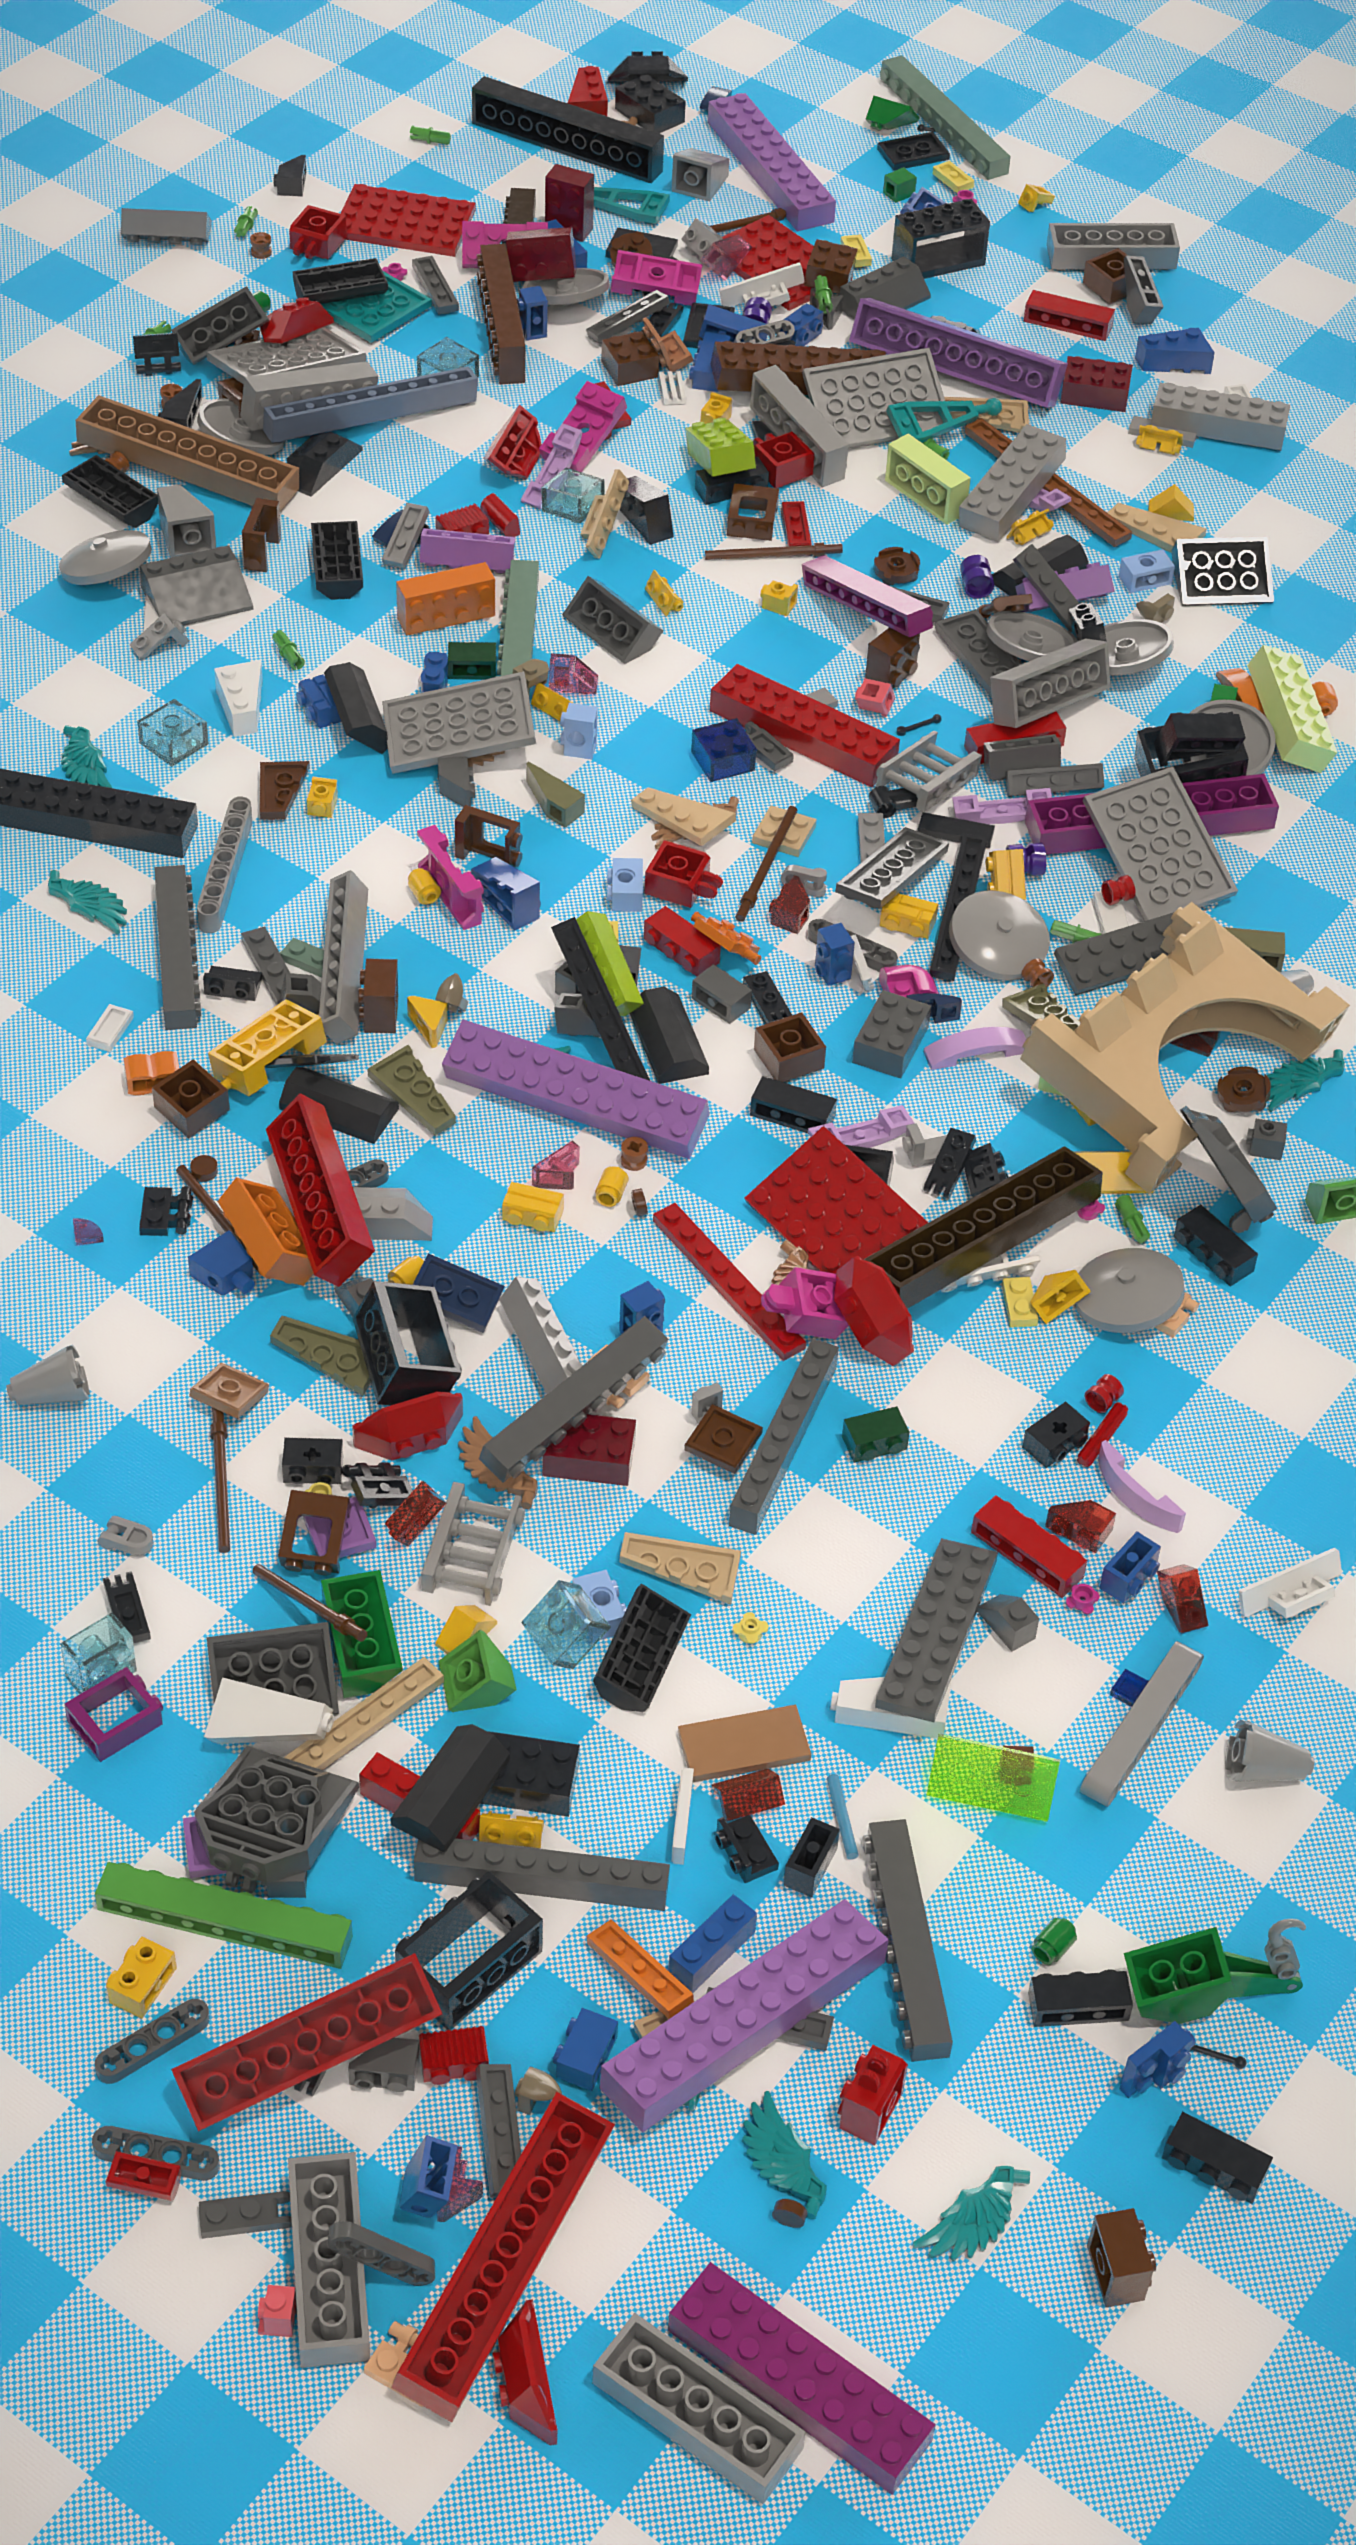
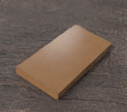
(744, 1743)

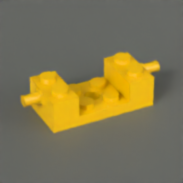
(242, 1057)

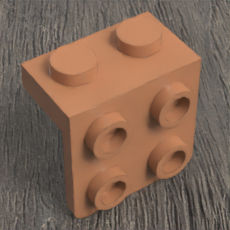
(669, 348)

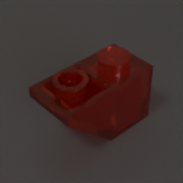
(791, 907)
(1082, 1522)
(1183, 1597)

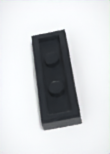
(953, 828)

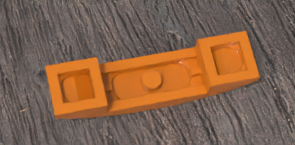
(1243, 681)

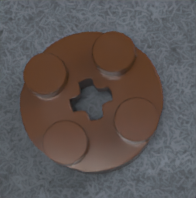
(630, 242)
(906, 570)
(1244, 1101)

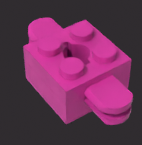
(807, 1303)

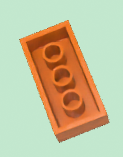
(445, 598)
(267, 1231)

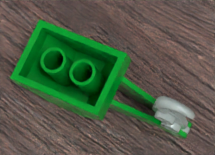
(1195, 1975)

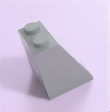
(698, 173)
(185, 521)

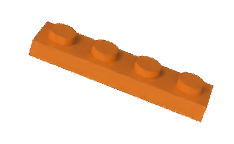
(640, 1969)

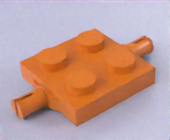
(727, 937)

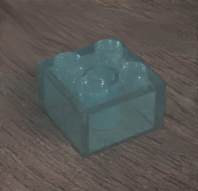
(446, 356)
(571, 494)
(172, 732)
(565, 1624)
(97, 1653)

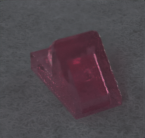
(557, 1168)
(463, 2191)

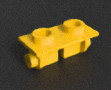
(1150, 435)
(1023, 529)
(663, 594)
(549, 701)
(510, 1831)

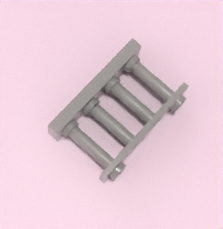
(937, 786)
(451, 1525)

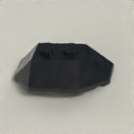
(655, 65)
(321, 460)

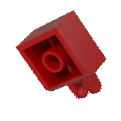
(317, 232)
(785, 458)
(680, 875)
(872, 2094)

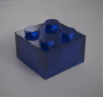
(723, 750)

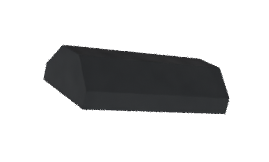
(340, 281)
(112, 491)
(1060, 555)
(337, 559)
(357, 705)
(668, 1036)
(347, 1106)
(640, 1650)
(451, 1786)

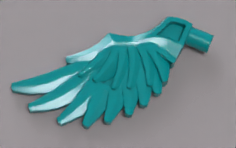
(82, 759)
(89, 900)
(1303, 1078)
(782, 2156)
(975, 2215)

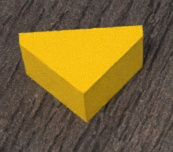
(1172, 504)
(428, 1017)
(1058, 1293)
(462, 1624)

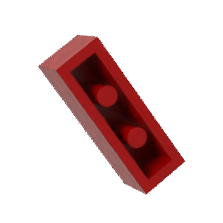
(681, 941)

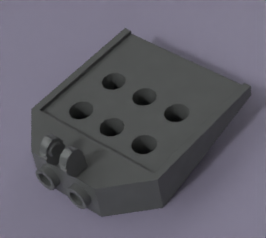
(1233, 1168)
(270, 1817)

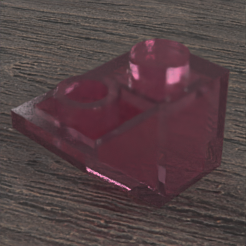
(726, 255)
(571, 675)

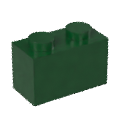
(471, 660)
(875, 1434)

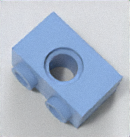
(1146, 571)
(579, 730)
(626, 885)
(606, 1593)

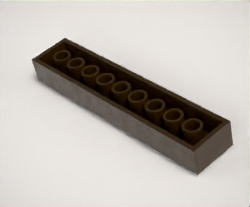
(989, 1225)

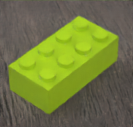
(720, 447)

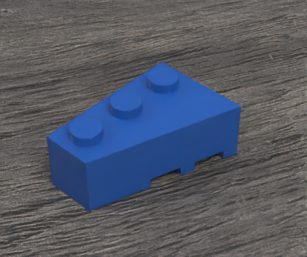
(1175, 350)
(509, 892)

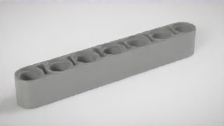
(224, 865)
(1141, 1724)

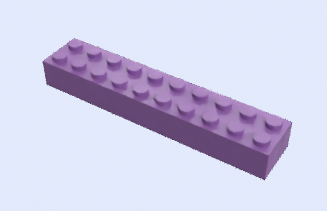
(771, 162)
(960, 352)
(576, 1088)
(742, 2015)

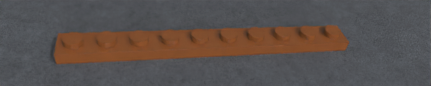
(1080, 506)

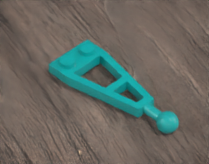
(649, 212)
(906, 422)

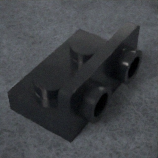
(232, 983)
(984, 1169)
(746, 1848)

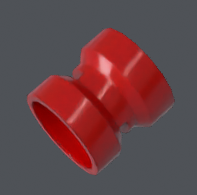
(1118, 890)
(1104, 1393)

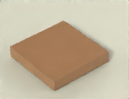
(229, 1390)

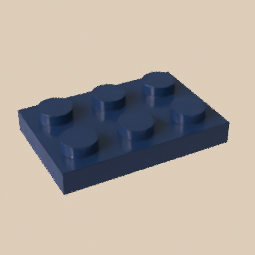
(463, 1294)

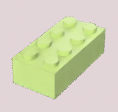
(926, 478)

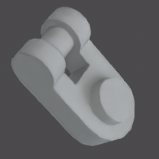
(805, 874)
(135, 1540)

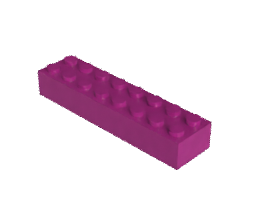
(801, 2378)

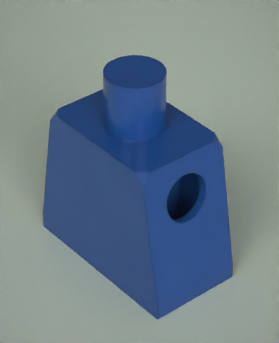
(223, 1265)
(428, 2189)

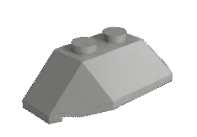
(394, 1214)

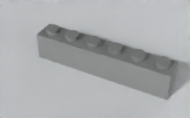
(540, 1332)

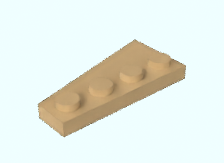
(1011, 418)
(1154, 527)
(687, 817)
(688, 1564)

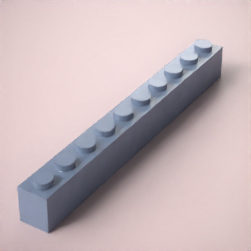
(369, 404)

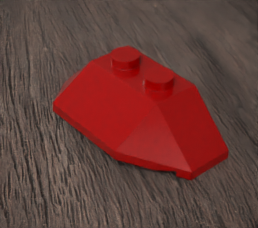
(295, 320)
(516, 445)
(874, 1310)
(410, 1426)
(525, 2375)

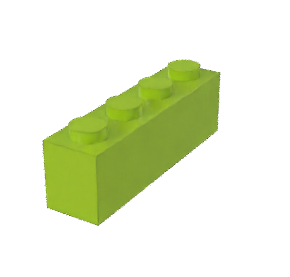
(610, 961)

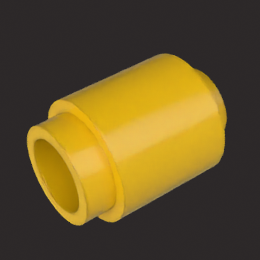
(423, 886)
(611, 1186)
(406, 1271)

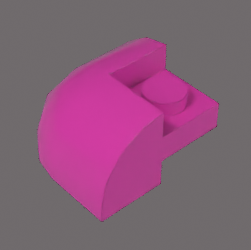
(906, 980)

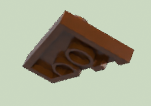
(280, 786)

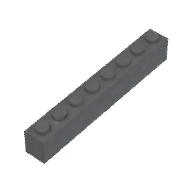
(176, 949)
(574, 1399)
(783, 1437)
(547, 1873)
(909, 1943)

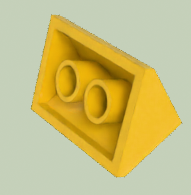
(1113, 1166)

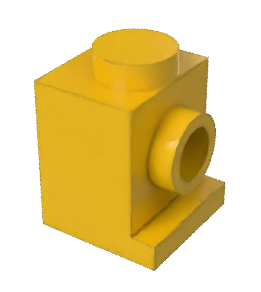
(716, 407)
(779, 597)
(322, 797)

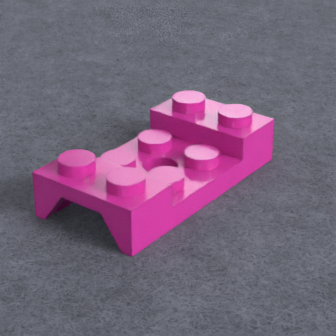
(477, 233)
(676, 278)
(596, 410)
(459, 891)

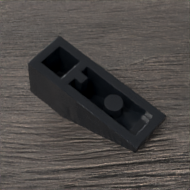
(184, 405)

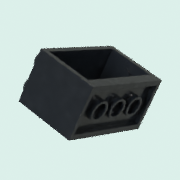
(945, 255)
(1207, 769)
(377, 1324)
(495, 1965)

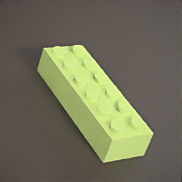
(1292, 708)

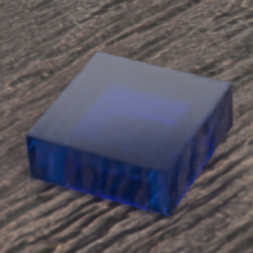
(1128, 1687)

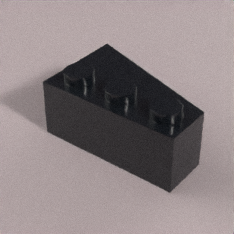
(647, 510)
(1198, 734)

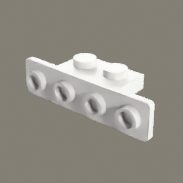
(769, 286)
(996, 1269)
(1294, 1587)

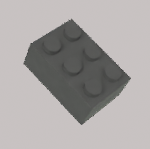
(891, 1034)

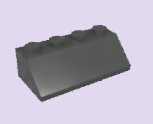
(165, 225)
(895, 284)
(219, 325)
(611, 621)

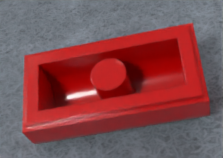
(500, 515)
(144, 2176)

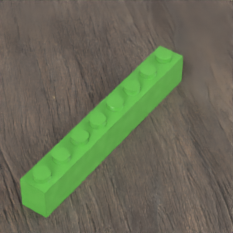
(224, 1914)

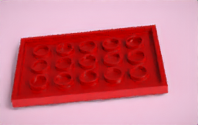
(406, 219)
(772, 249)
(832, 1204)

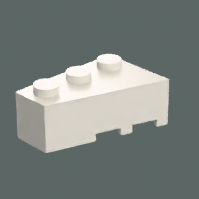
(240, 695)

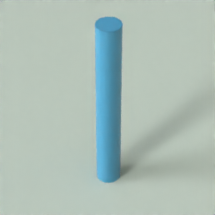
(842, 1817)

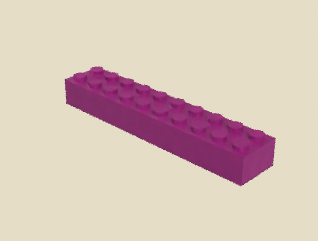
(1222, 805)

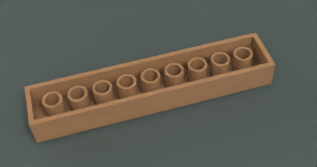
(186, 453)

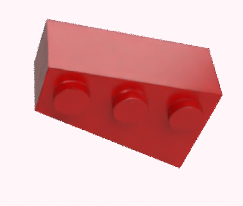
(589, 91)

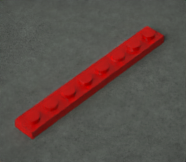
(727, 1280)

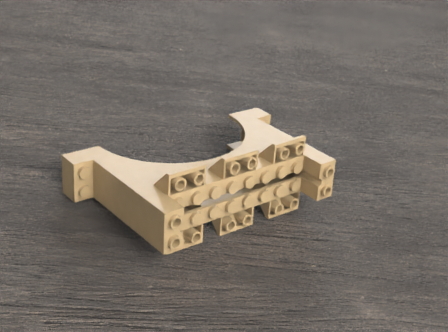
(1201, 986)

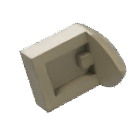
(1159, 610)
(535, 671)
(452, 993)
(535, 2087)

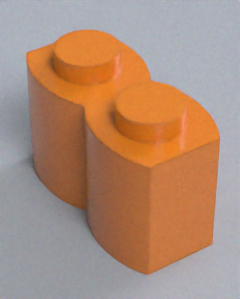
(146, 1070)

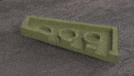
(1037, 1004)
(407, 1083)
(325, 1351)

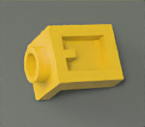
(1034, 195)

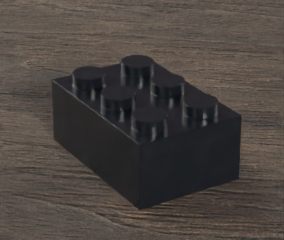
(650, 103)
(537, 1776)

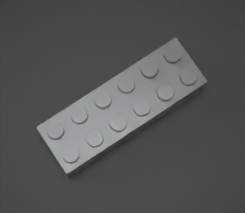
(1075, 243)
(297, 385)
(787, 410)
(1221, 415)
(1012, 482)
(1050, 682)
(327, 2284)
(698, 2408)

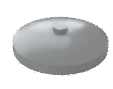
(566, 291)
(222, 420)
(105, 557)
(1027, 634)
(1137, 645)
(1257, 730)
(998, 934)
(1130, 1290)

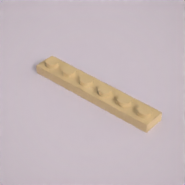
(370, 1715)

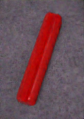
(1103, 1432)

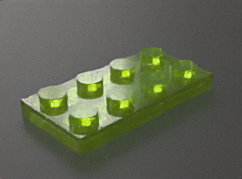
(993, 1777)

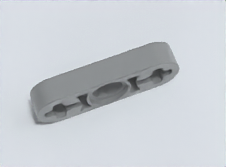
(770, 329)

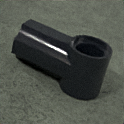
(890, 801)

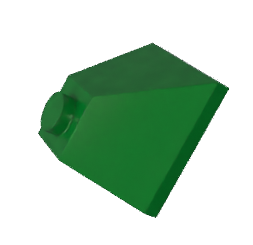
(889, 114)

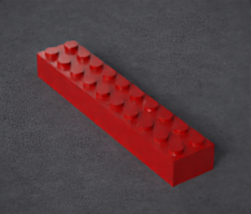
(502, 2257)

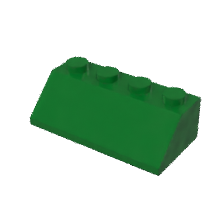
(376, 1660)

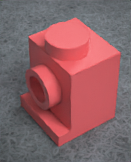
(875, 696)
(277, 2311)

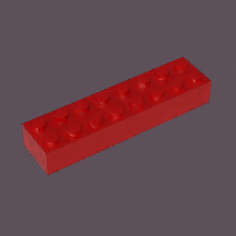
(804, 724)
(320, 1190)
(306, 2042)

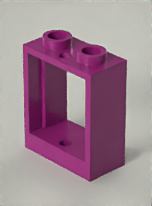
(106, 1744)

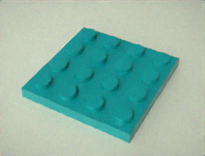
(381, 313)

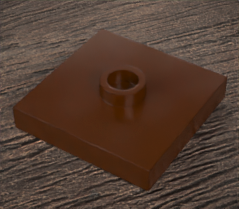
(723, 1438)

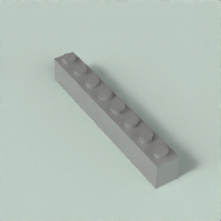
(343, 956)

